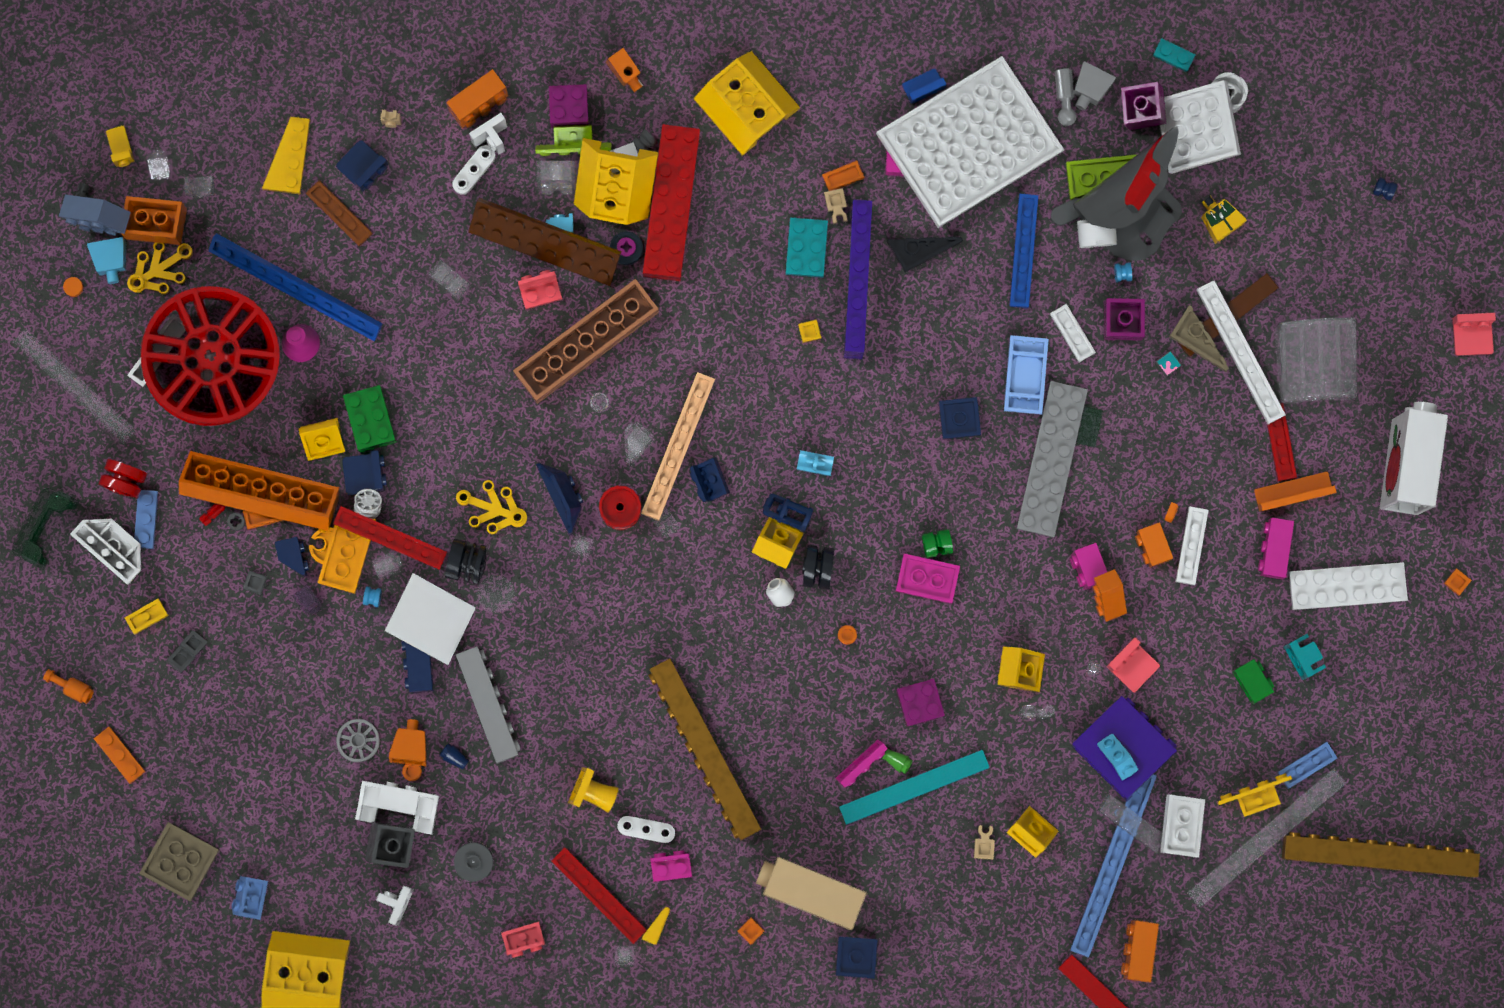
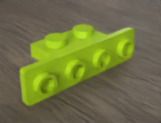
(568, 140)

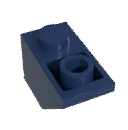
(290, 554)

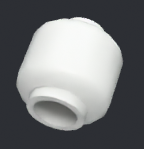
(780, 592)

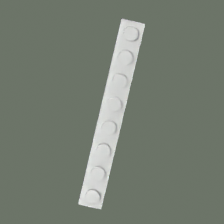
(1241, 352)

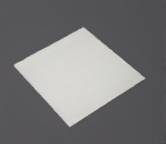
(430, 619)

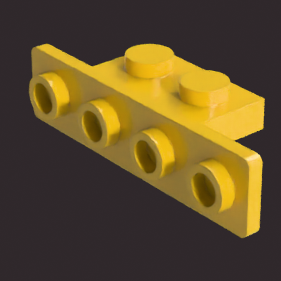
(1259, 798)

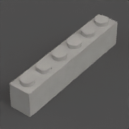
(487, 704)

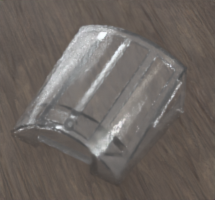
(1316, 359)

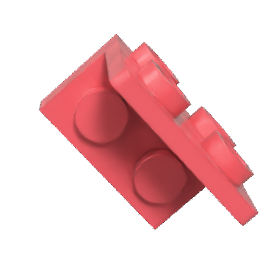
(539, 289)
(1473, 334)
(1133, 665)

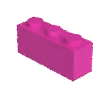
(1276, 548)

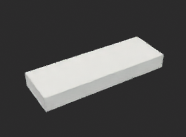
(1072, 333)

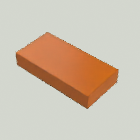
(843, 176)
(256, 520)

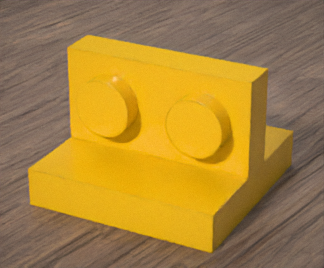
(322, 439)
(1032, 832)

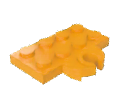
(341, 558)

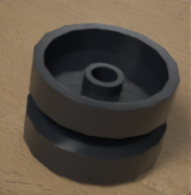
(818, 567)

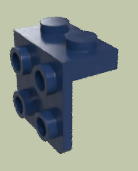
(362, 165)
(364, 473)

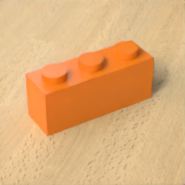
(1109, 595)

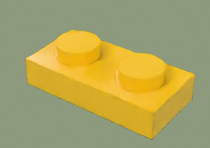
(146, 616)

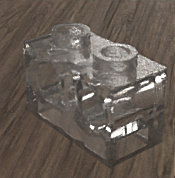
(449, 280)

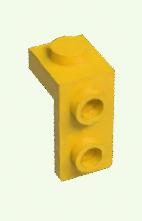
(120, 147)

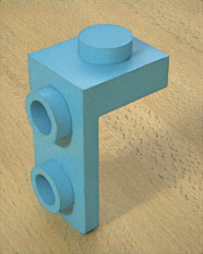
(1118, 756)

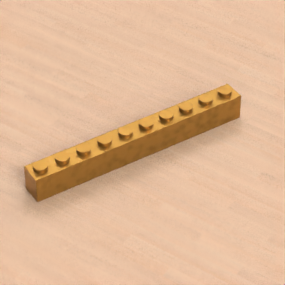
(705, 749)
(1380, 856)

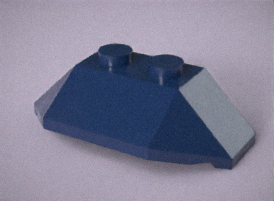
(562, 494)

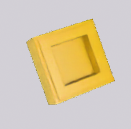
(809, 331)

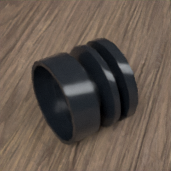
(465, 561)

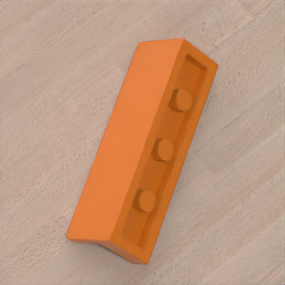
(1294, 491)

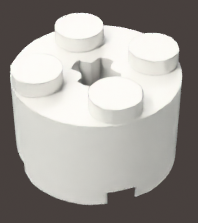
(1237, 89)
(1095, 236)

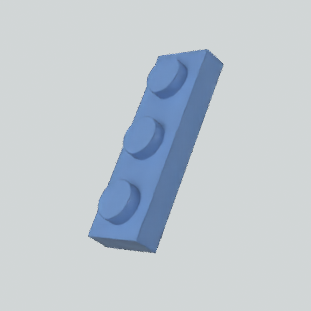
(146, 518)
(1308, 764)

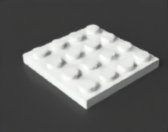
(1204, 126)

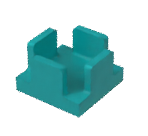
(1304, 657)

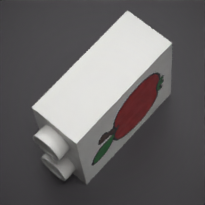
(1414, 460)

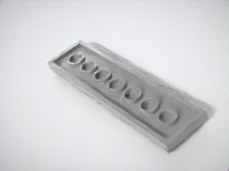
(1052, 459)

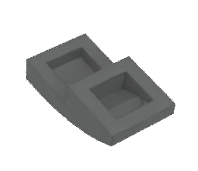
(187, 652)

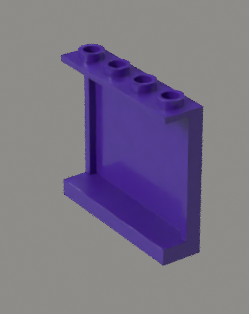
(1136, 735)

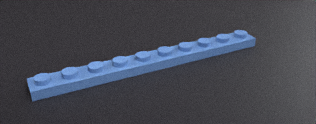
(1108, 876)

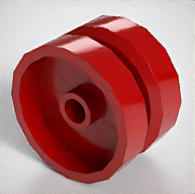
(122, 479)
(620, 519)

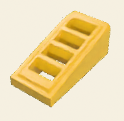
(654, 931)

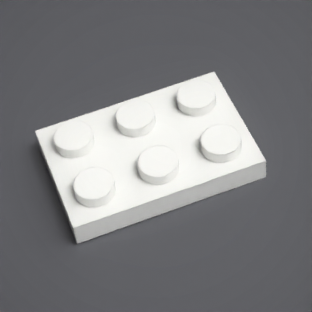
(1182, 826)

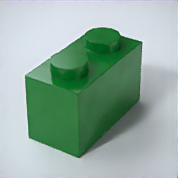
(1253, 681)

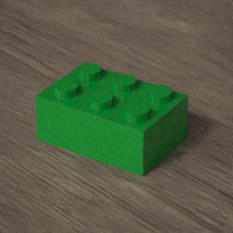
(369, 419)

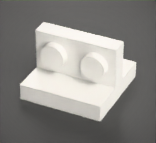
(488, 132)
(399, 904)

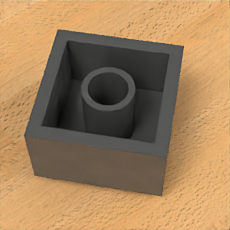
(390, 844)

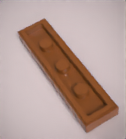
(338, 213)

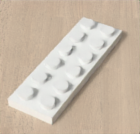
(1348, 586)

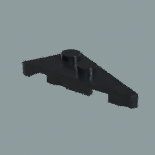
(914, 252)

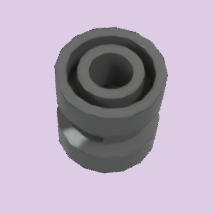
(645, 140)

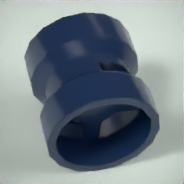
(1386, 189)

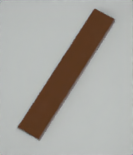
(1241, 304)

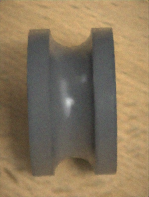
(232, 517)

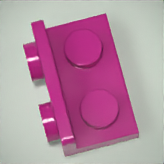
(671, 867)

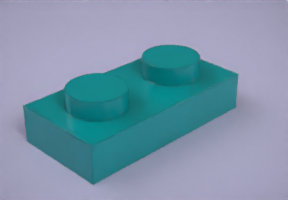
(1174, 55)

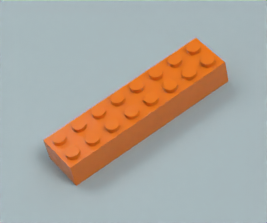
(258, 490)

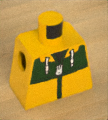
(1221, 218)

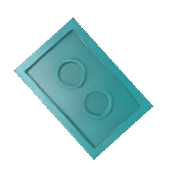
(806, 247)

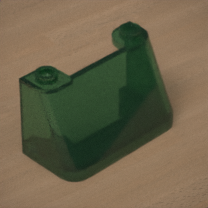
(25, 542)

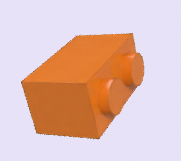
(1154, 545)

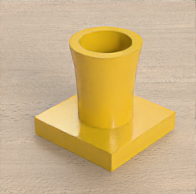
(592, 791)

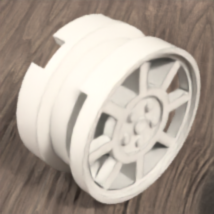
(368, 504)

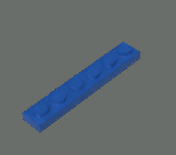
(1023, 251)

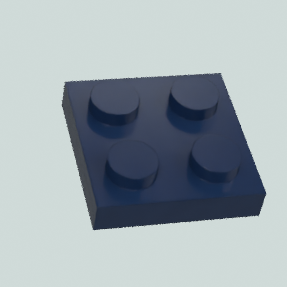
(959, 418)
(856, 957)

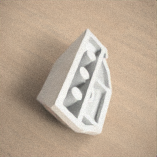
(111, 546)

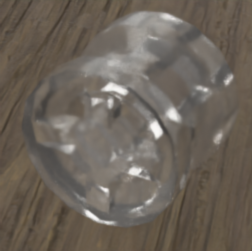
(601, 405)

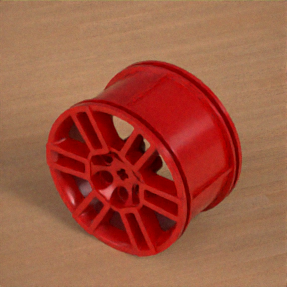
(164, 396)

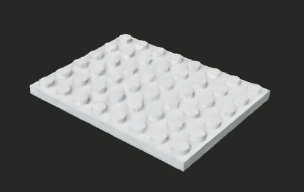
(970, 141)

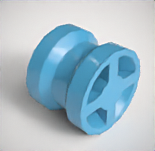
(1123, 272)
(372, 596)

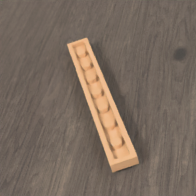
(678, 446)

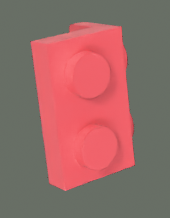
(523, 939)

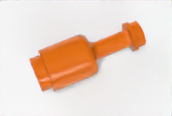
(72, 688)

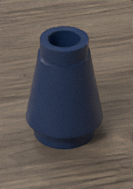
(453, 756)

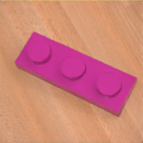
(862, 763)

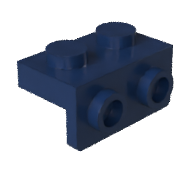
(709, 480)

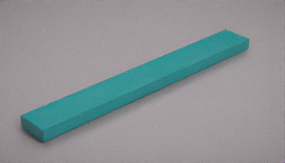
(914, 787)

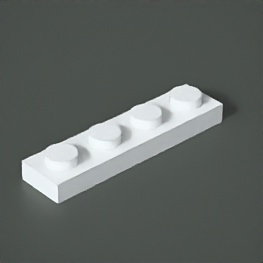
(1191, 545)

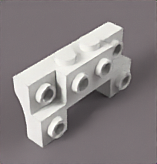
(399, 800)

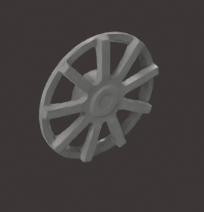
(358, 740)

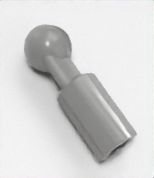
(1065, 94)

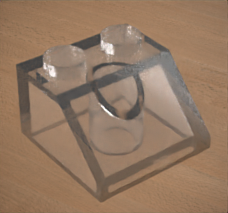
(637, 442)

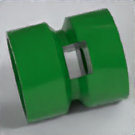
(937, 543)

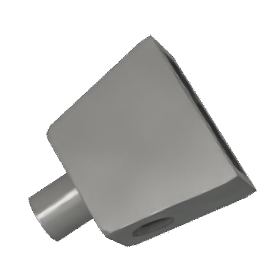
(1091, 85)

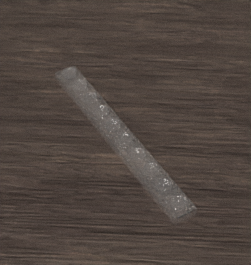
(1266, 838)

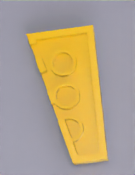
(289, 160)

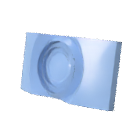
(1026, 375)

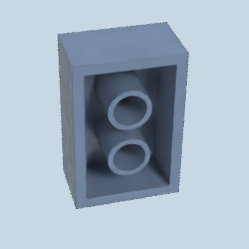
(94, 215)

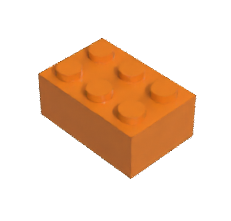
(477, 99)
(155, 220)
(1140, 951)

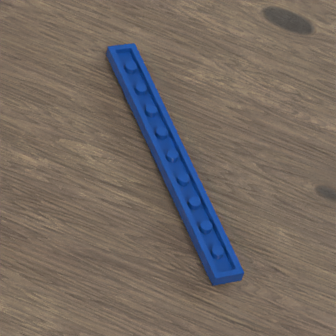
(295, 287)

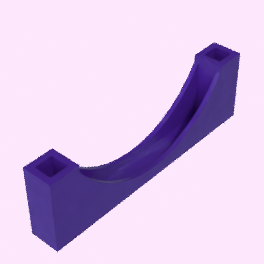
(858, 279)

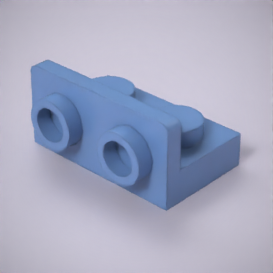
(249, 897)

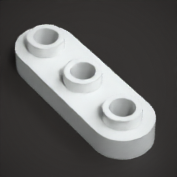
(471, 178)
(655, 829)

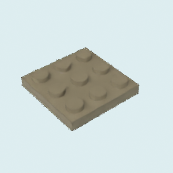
(179, 861)

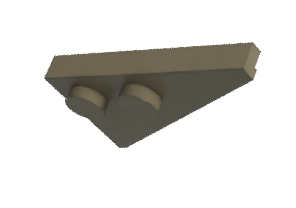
(1192, 335)

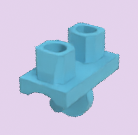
(815, 463)

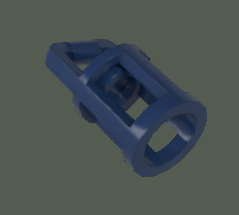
(783, 509)

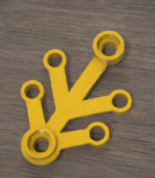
(157, 269)
(495, 509)

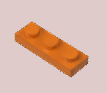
(119, 755)

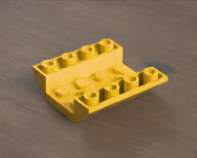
(734, 109)
(629, 189)
(305, 959)

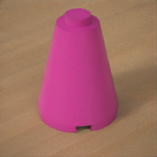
(300, 343)

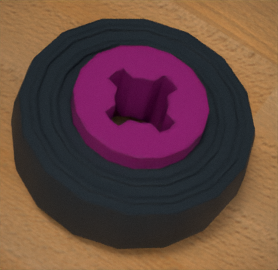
(628, 255)

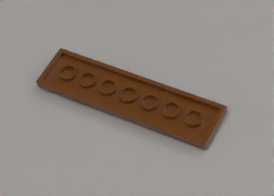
(544, 241)

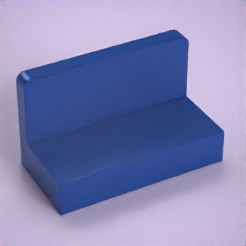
(923, 86)

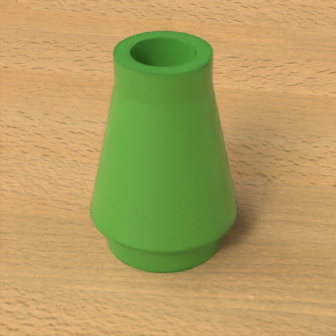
(898, 761)

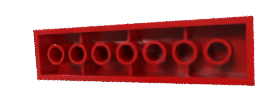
(671, 202)

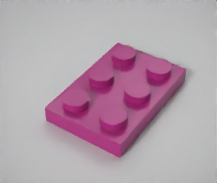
(927, 578)

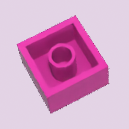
(1088, 565)

